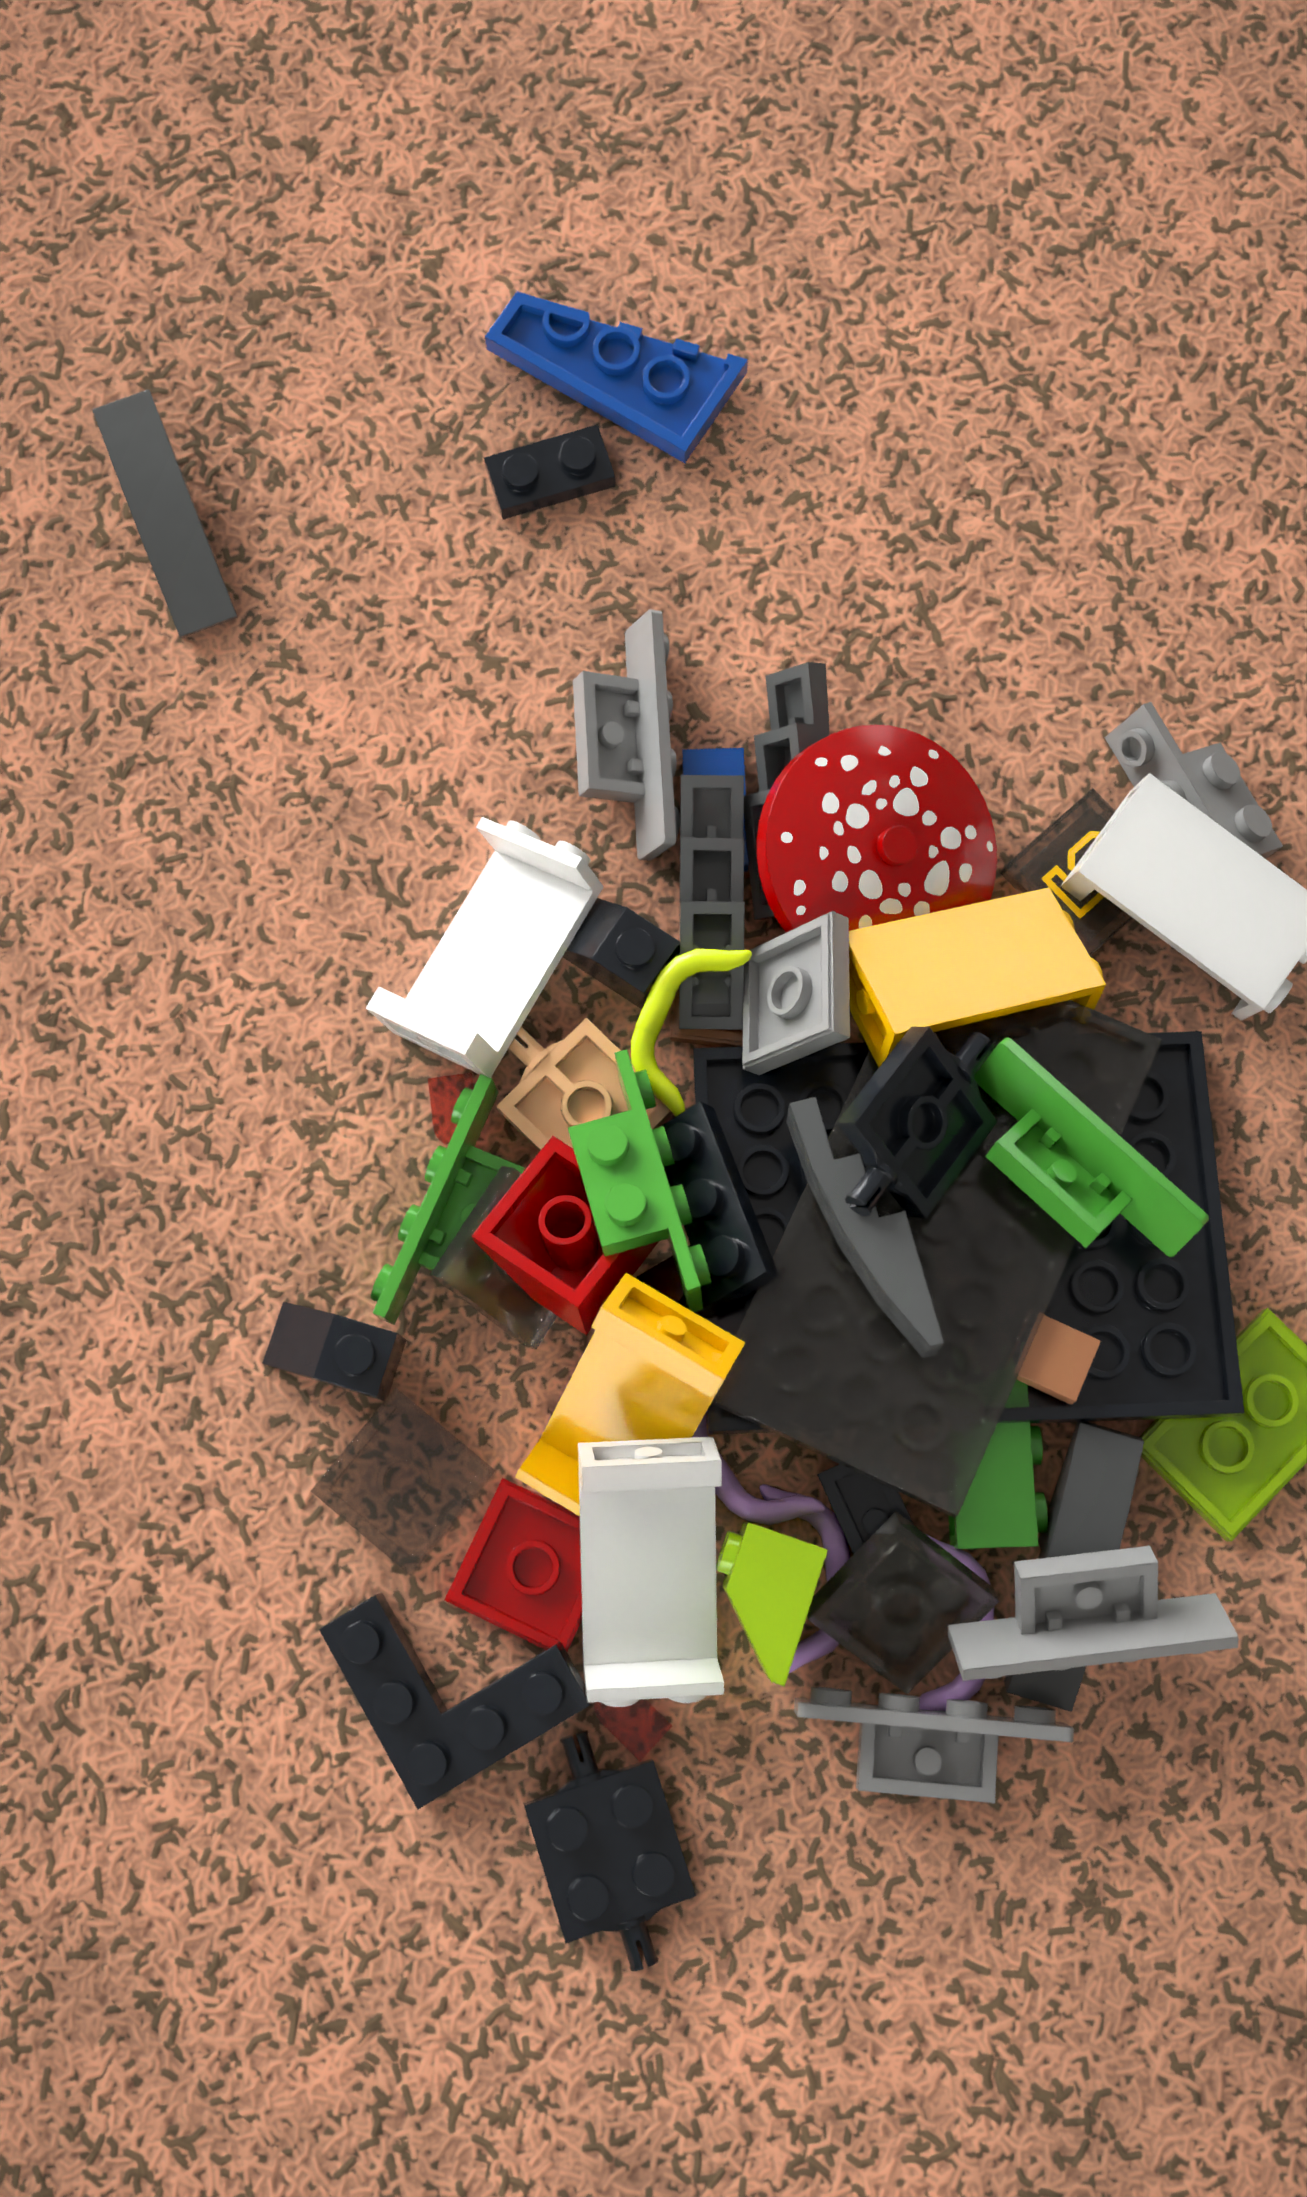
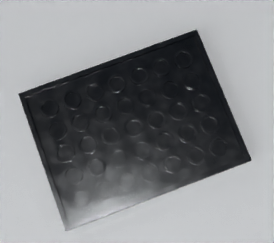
(1158, 1316)

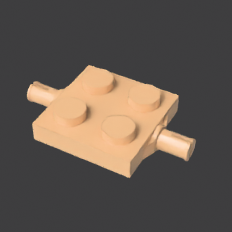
(567, 1086)

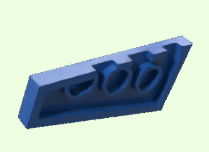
(636, 381)

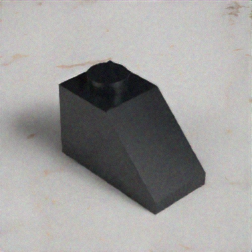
(621, 950)
(335, 1350)

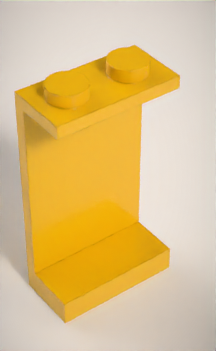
(966, 967)
(639, 1379)

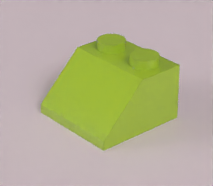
(771, 1591)

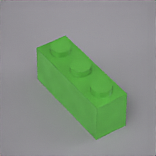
(1002, 1499)

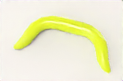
(658, 1005)

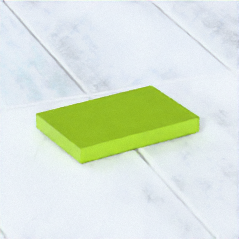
(1240, 1463)

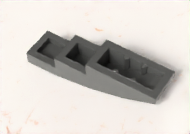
(164, 513)
(796, 721)
(711, 896)
(875, 1246)
(1083, 1517)

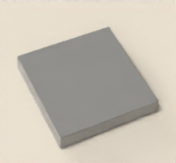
(796, 994)

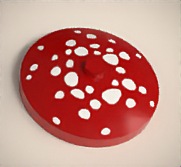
(874, 831)

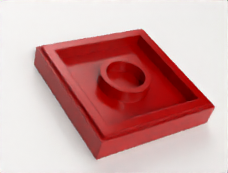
(524, 1568)

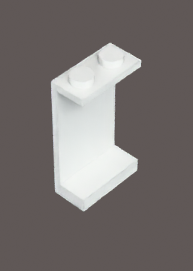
(1199, 893)
(495, 950)
(649, 1569)

